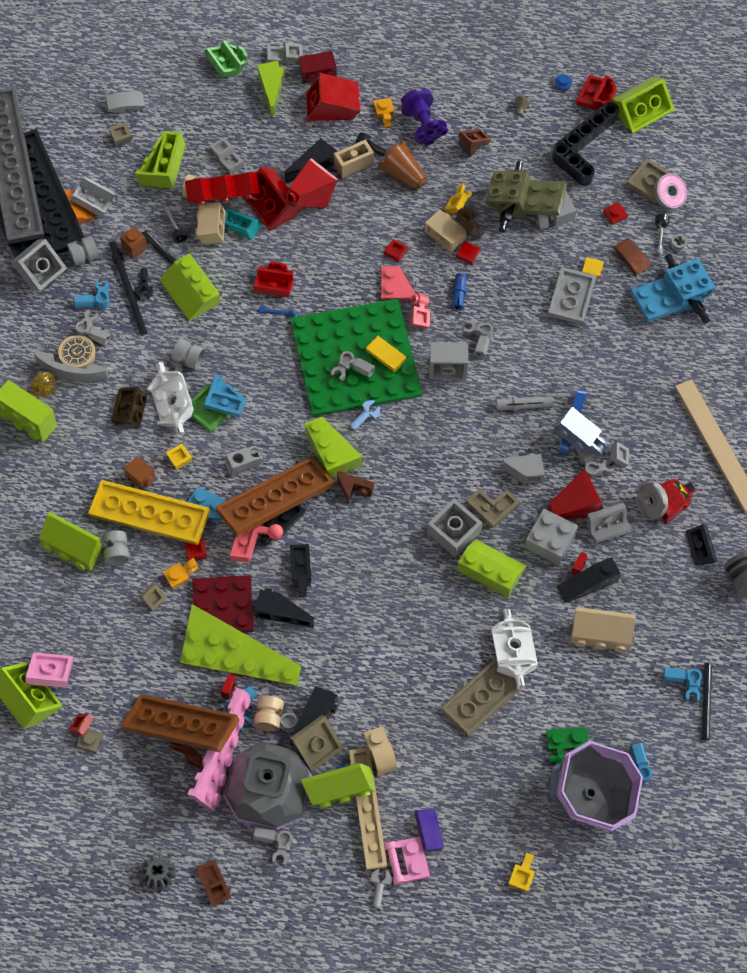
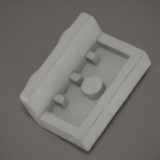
(93, 196)
(608, 522)

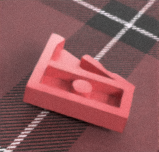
(395, 284)

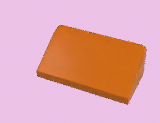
(81, 213)

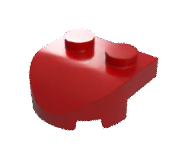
(596, 92)
(274, 280)

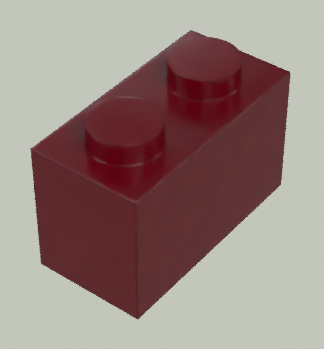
(317, 63)

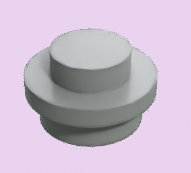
(288, 722)

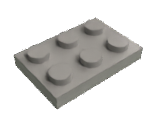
(572, 296)

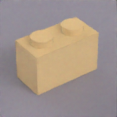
(353, 159)
(211, 223)
(445, 230)

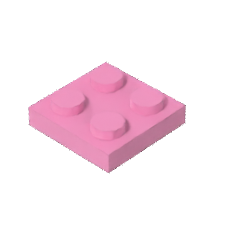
(49, 670)

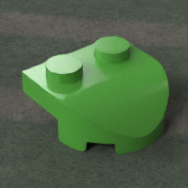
(227, 58)

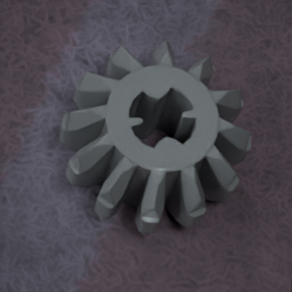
(155, 880)

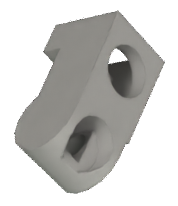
(243, 460)

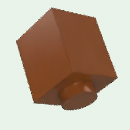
(133, 242)
(139, 473)

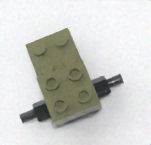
(517, 195)

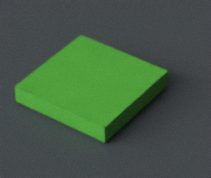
(205, 417)

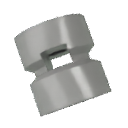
(84, 250)
(186, 353)
(115, 548)

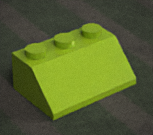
(644, 104)
(190, 287)
(70, 542)
(490, 567)
(25, 701)
(339, 785)

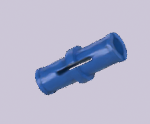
(459, 291)

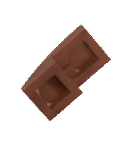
(632, 255)
(192, 757)
(213, 882)

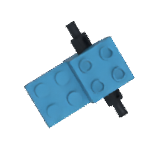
(679, 290)

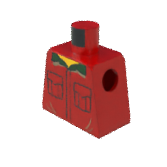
(678, 498)

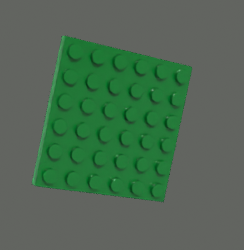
(328, 334)

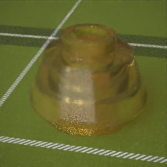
(44, 383)

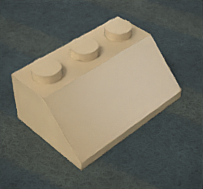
(602, 629)

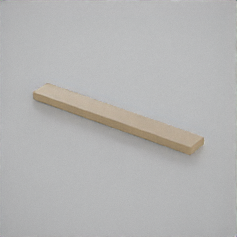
(714, 440)

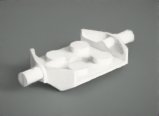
(163, 389)
(514, 661)

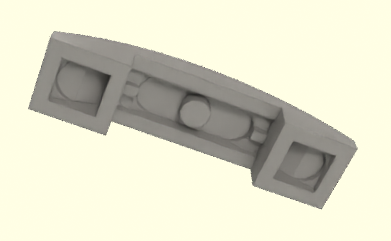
(91, 374)

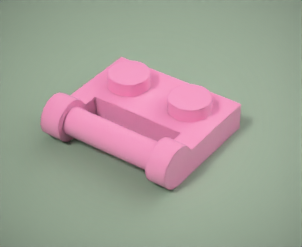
(413, 857)

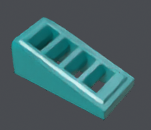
(250, 228)

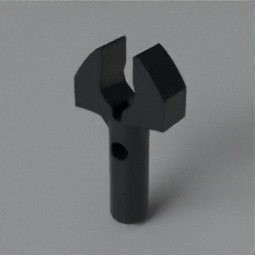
(362, 136)
(143, 285)

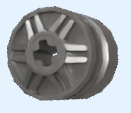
(737, 571)

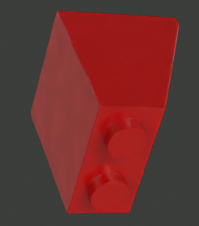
(332, 99)

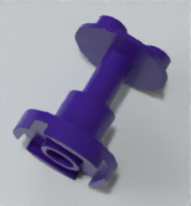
(418, 105)

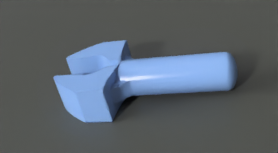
(365, 414)

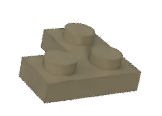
(493, 511)

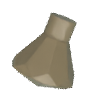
(522, 103)

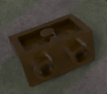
(465, 217)
(129, 406)

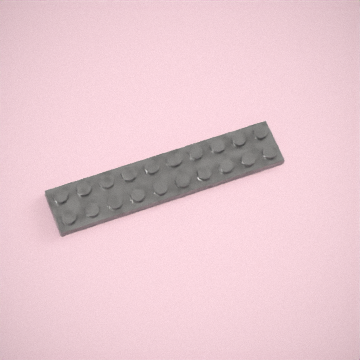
(16, 180)

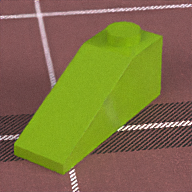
(271, 77)

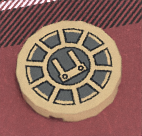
(77, 351)

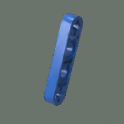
(578, 405)

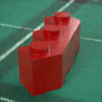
(222, 188)

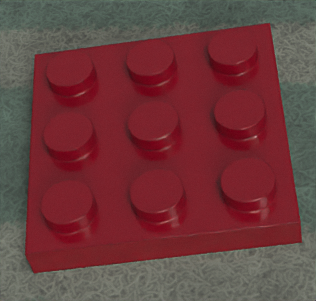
(226, 599)

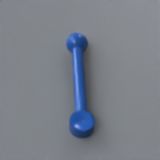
(262, 310)

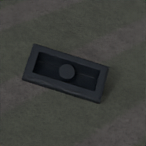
(701, 545)

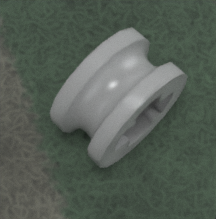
(673, 243)

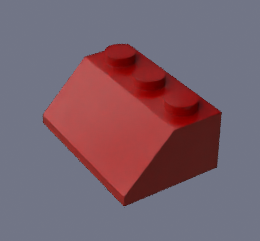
(271, 202)

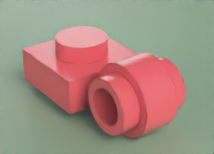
(418, 314)

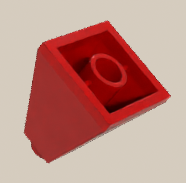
(312, 187)
(576, 499)

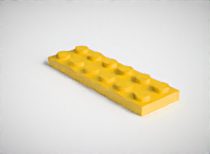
(149, 512)

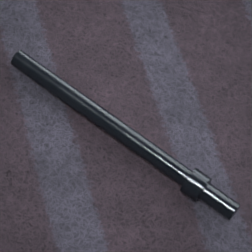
(118, 259)

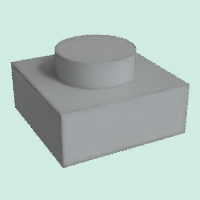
(619, 454)

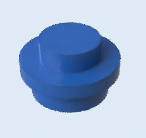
(563, 82)

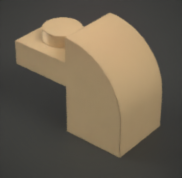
(381, 751)

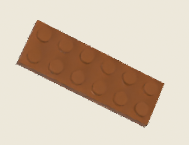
(274, 496)
(180, 723)

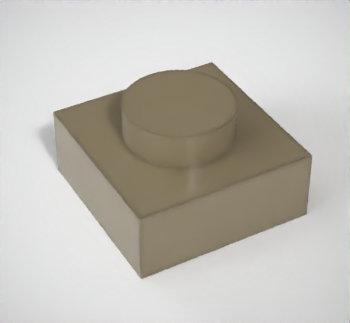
(120, 133)
(152, 596)
(90, 741)

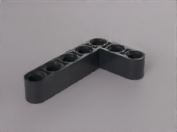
(605, 117)

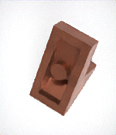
(472, 139)
(350, 483)

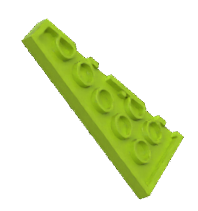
(223, 648)

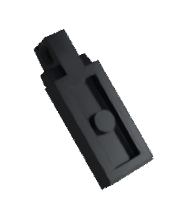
(285, 520)
(300, 567)

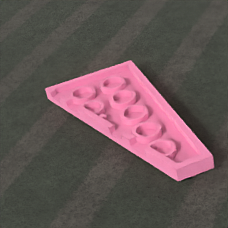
(216, 764)

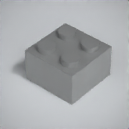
(38, 265)
(448, 360)
(454, 527)
(551, 536)

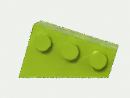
(163, 163)
(331, 448)

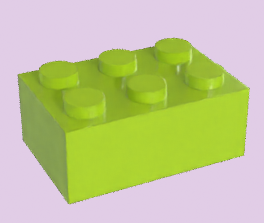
(26, 412)

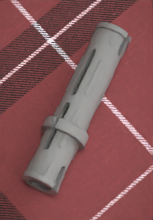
(546, 402)

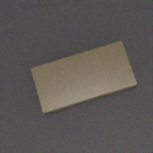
(480, 699)

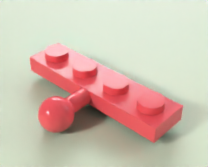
(245, 543)

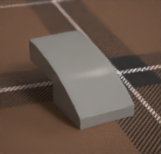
(285, 54)
(124, 100)
(227, 157)

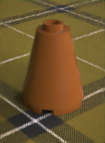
(403, 166)

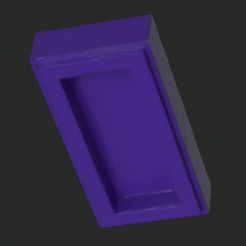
(429, 830)

